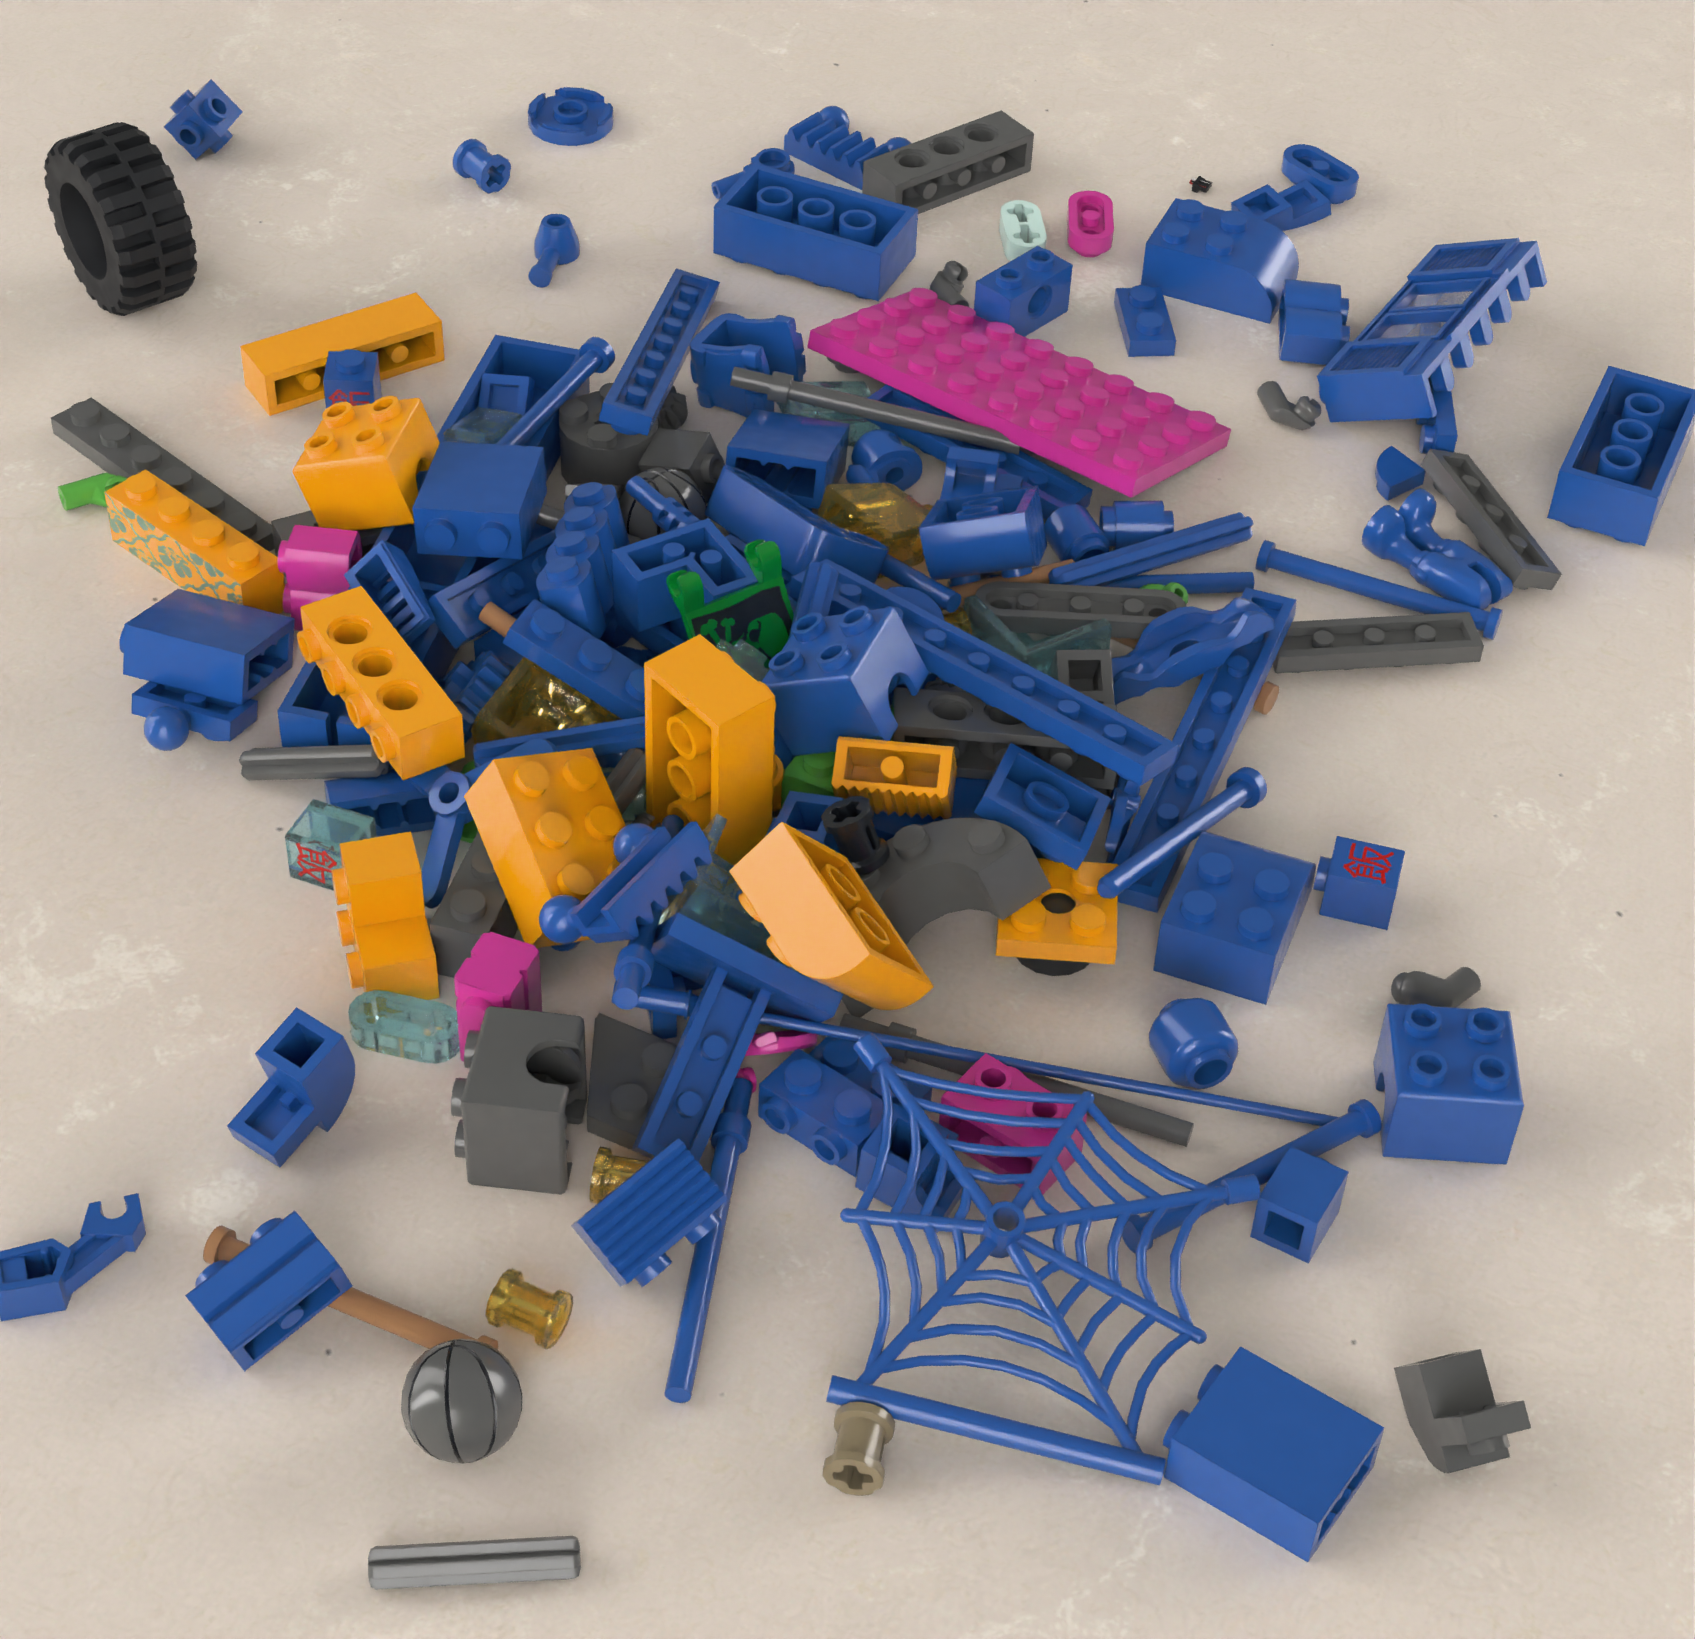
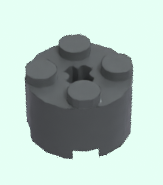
(593, 448)

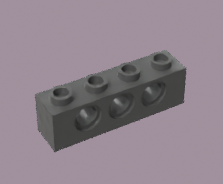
(951, 163)
(983, 735)

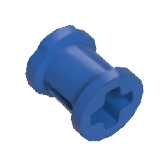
(488, 170)

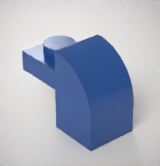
(305, 1088)

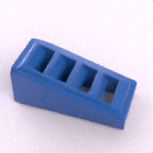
(374, 570)

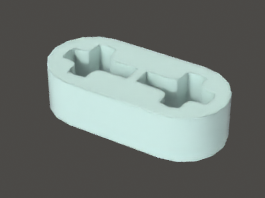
(1021, 228)

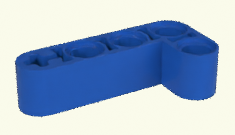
(760, 511)

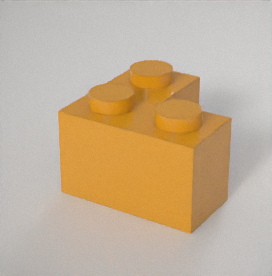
(385, 917)

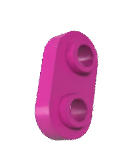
(1090, 223)

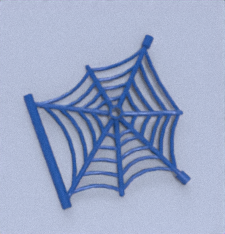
(1009, 1216)

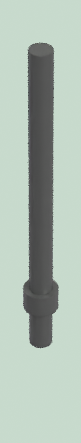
(782, 388)
(1115, 1110)

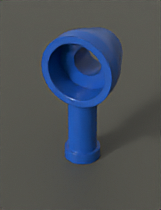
(554, 245)

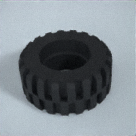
(120, 218)

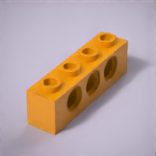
(381, 683)

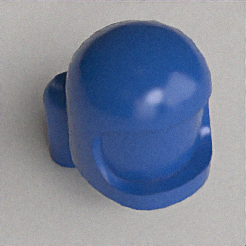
(883, 459)

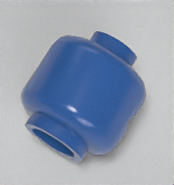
(1193, 1043)

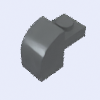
(1456, 1411)

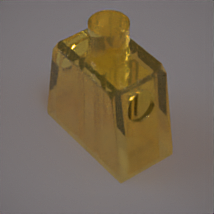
(880, 513)

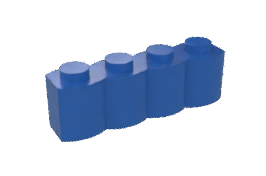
(579, 561)

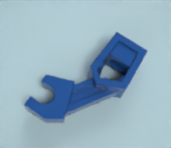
(46, 1273)

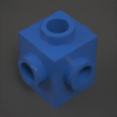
(203, 119)

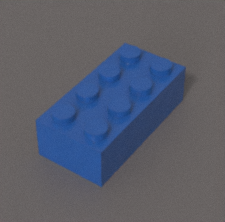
(815, 231)
(1624, 456)

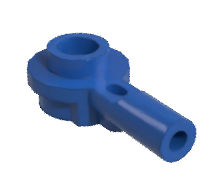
(770, 157)

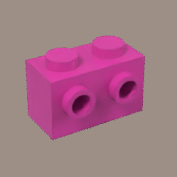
(994, 1074)

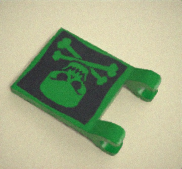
(754, 614)

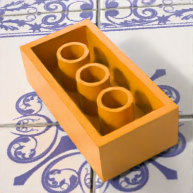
(709, 744)

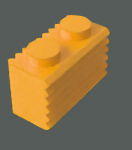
(896, 776)

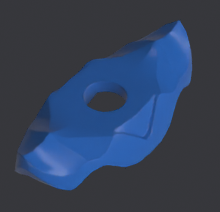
(1186, 645)

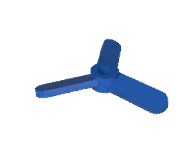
(446, 797)

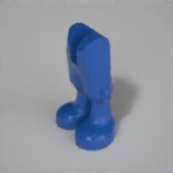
(1434, 562)

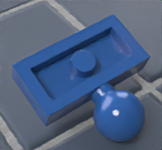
(175, 711)

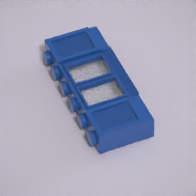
(1410, 339)

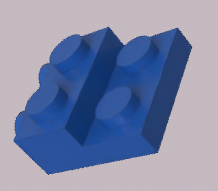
(1044, 806)
(827, 1101)

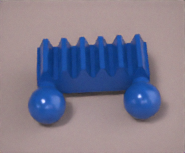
(827, 145)
(647, 874)

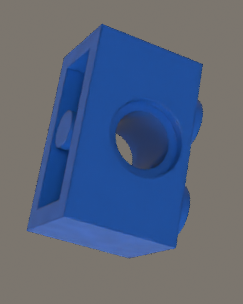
(1025, 291)

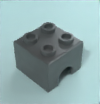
(519, 1098)

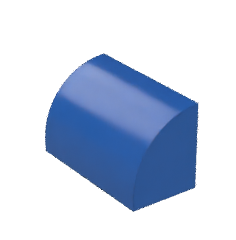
(387, 798)

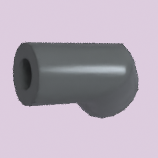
(1282, 411)
(1434, 991)

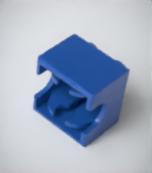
(839, 677)
(1448, 1083)

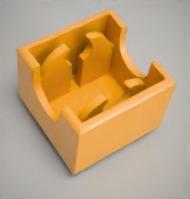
(366, 462)

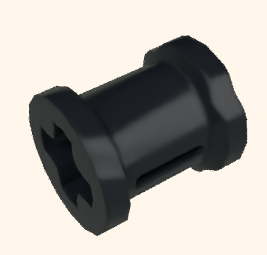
(855, 833)

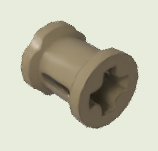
(859, 1448)

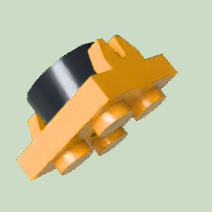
(1063, 925)

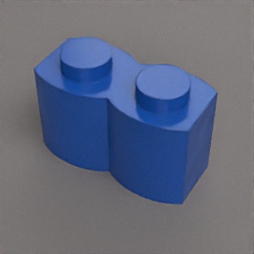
(1312, 322)

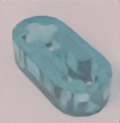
(404, 1026)

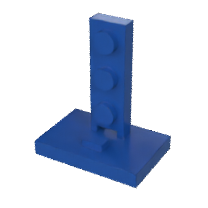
(734, 995)

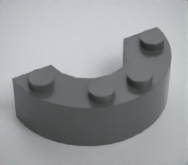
(950, 870)

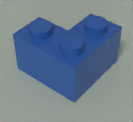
(643, 568)

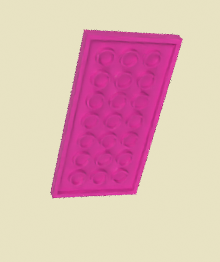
(1022, 390)

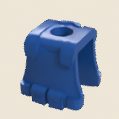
(747, 344)

